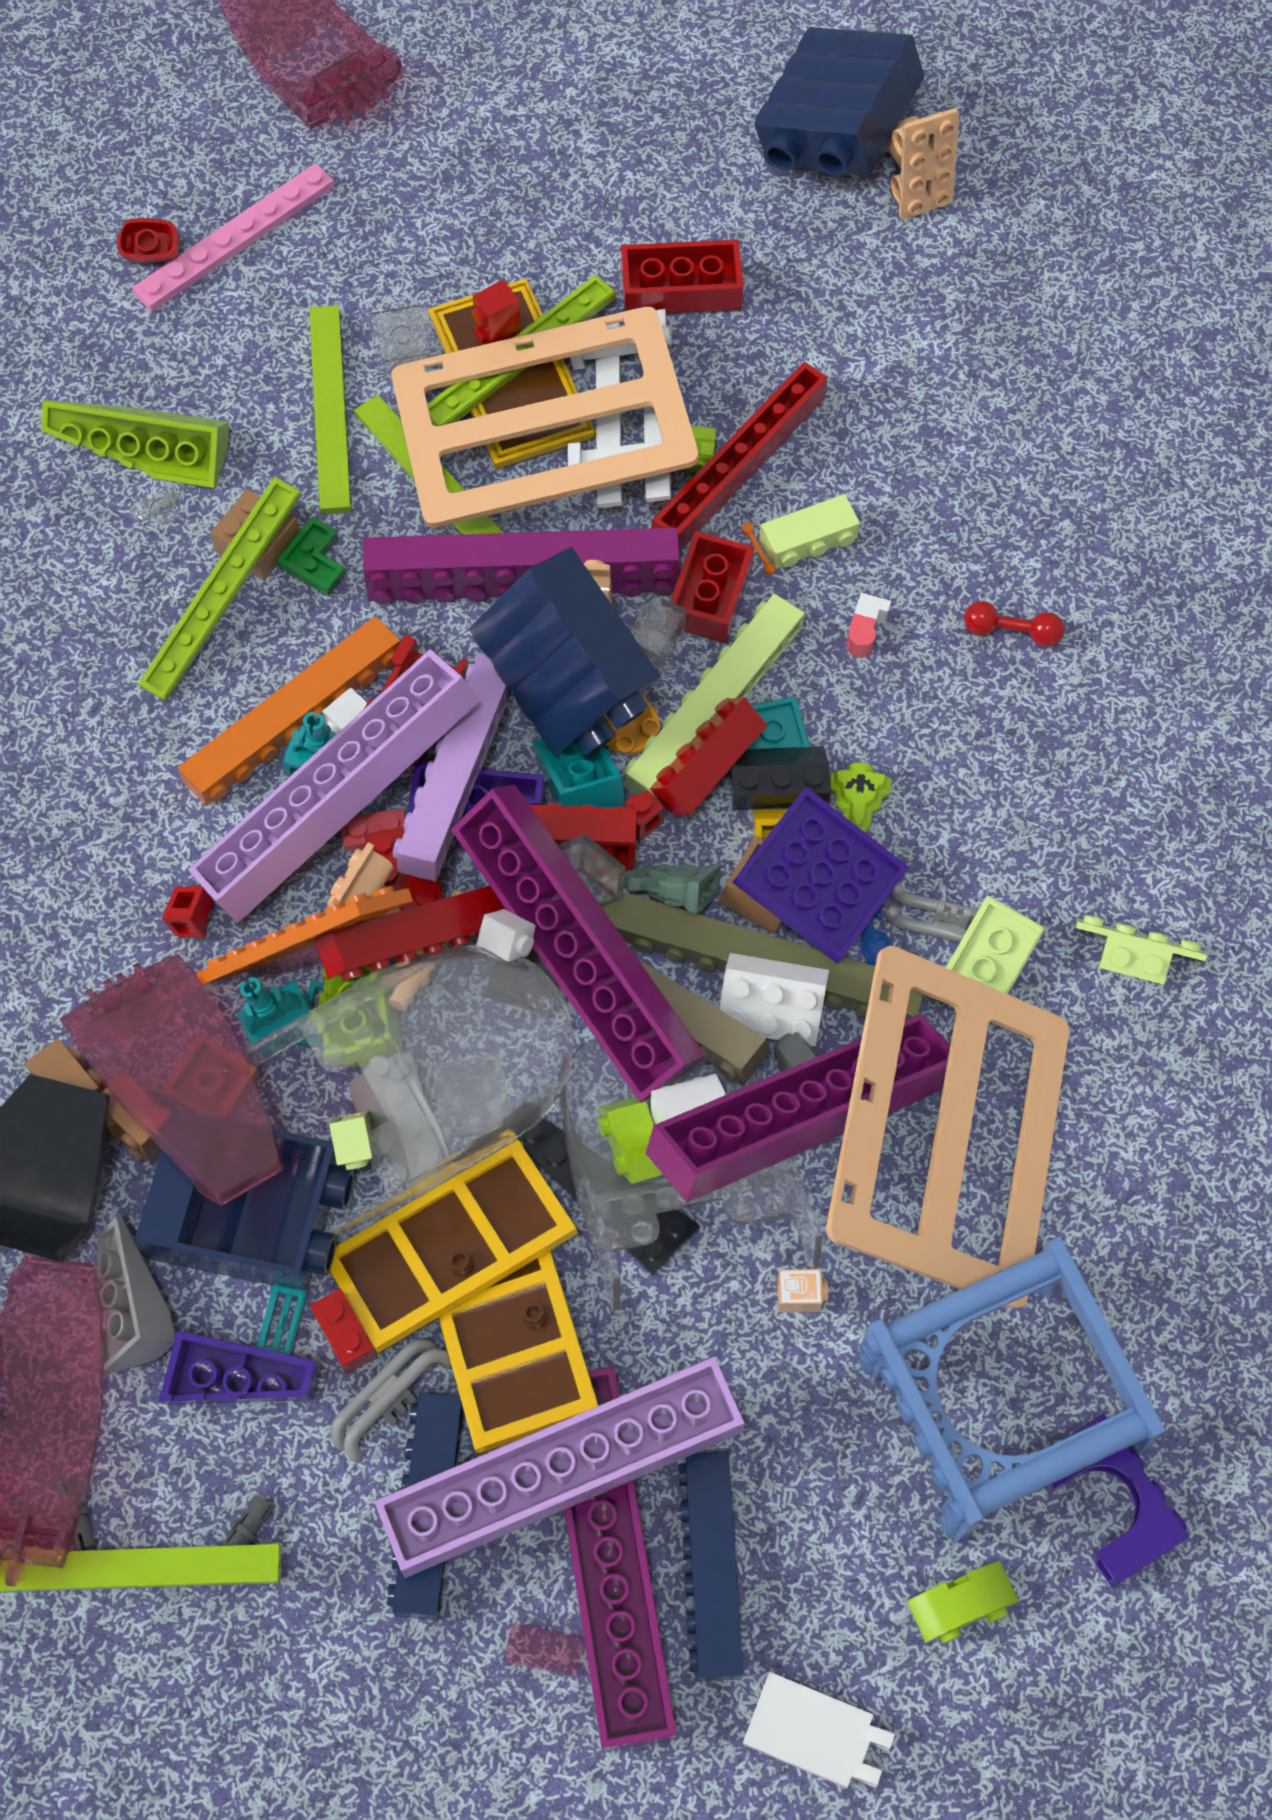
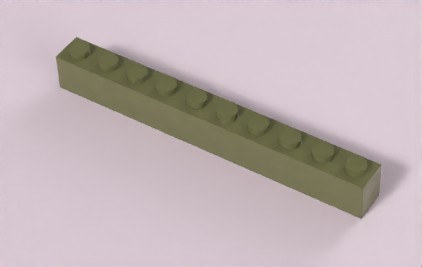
(710, 941)

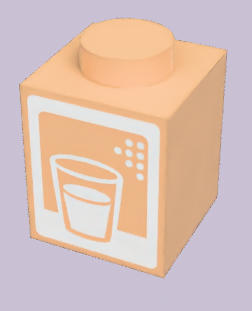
(801, 1290)

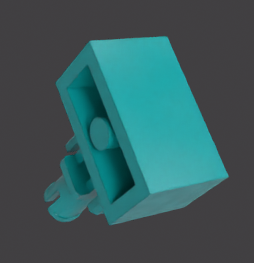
(306, 742)
(270, 1010)

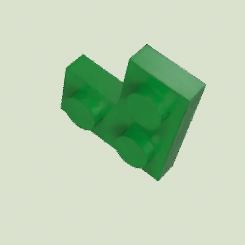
(306, 558)

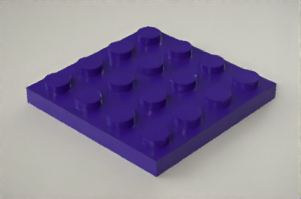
(821, 875)

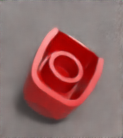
(148, 240)

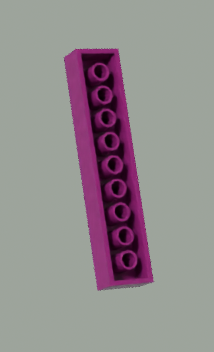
(491, 563)
(578, 942)
(786, 1113)
(618, 1611)

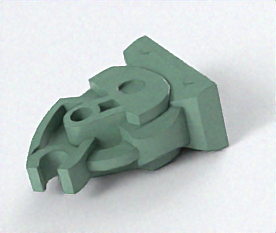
(677, 886)

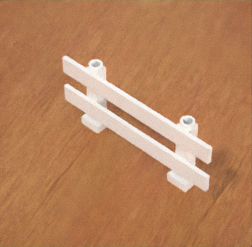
(609, 427)

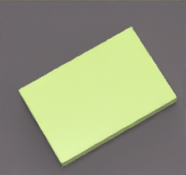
(996, 946)

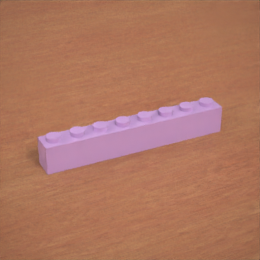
(452, 776)

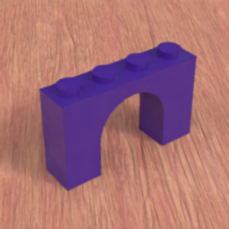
(1154, 1524)

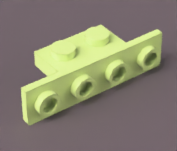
(1135, 953)

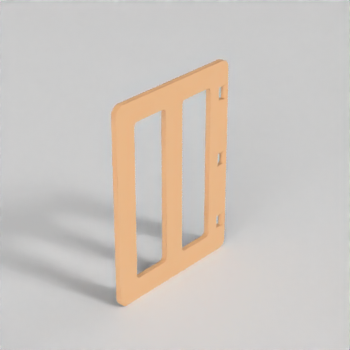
(655, 389)
(975, 1006)

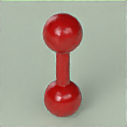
(983, 618)

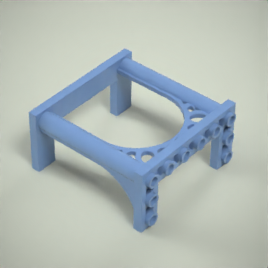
(971, 1501)

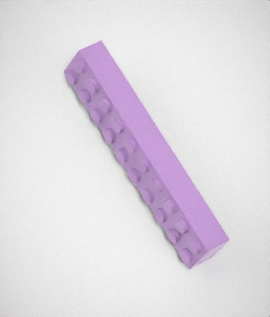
(334, 785)
(559, 1467)

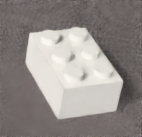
(774, 996)

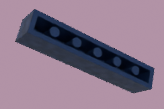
(431, 1452)
(713, 1567)

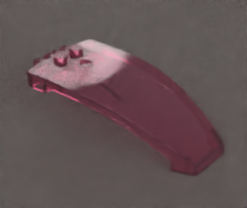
(312, 56)
(179, 1075)
(47, 1408)

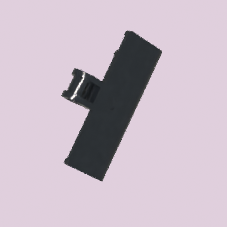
(50, 1165)

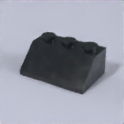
(777, 776)

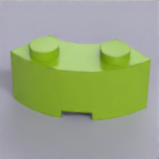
(628, 1132)
(962, 1602)

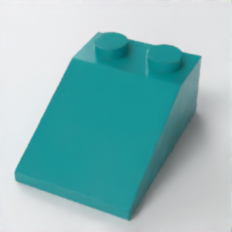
(580, 779)

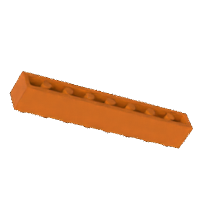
(271, 724)

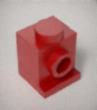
(647, 810)
(188, 911)

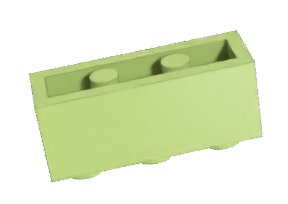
(809, 531)
(352, 1139)

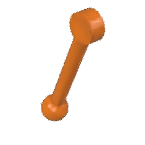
(747, 529)

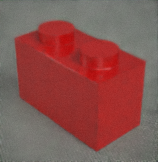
(496, 314)
(343, 1331)

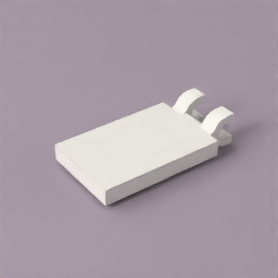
(815, 1732)

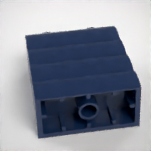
(839, 100)
(566, 655)
(259, 1236)

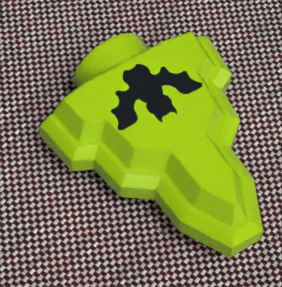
(859, 792)

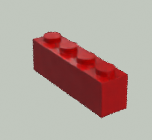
(708, 756)

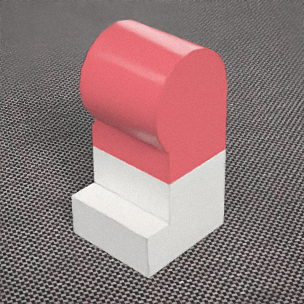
(862, 628)

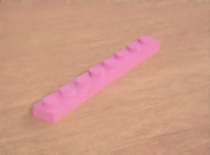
(233, 237)

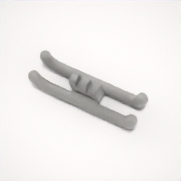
(949, 918)
(385, 1395)

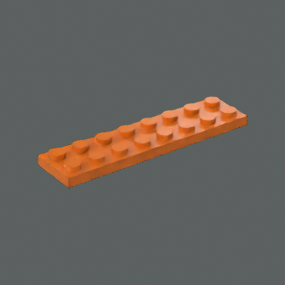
(301, 934)

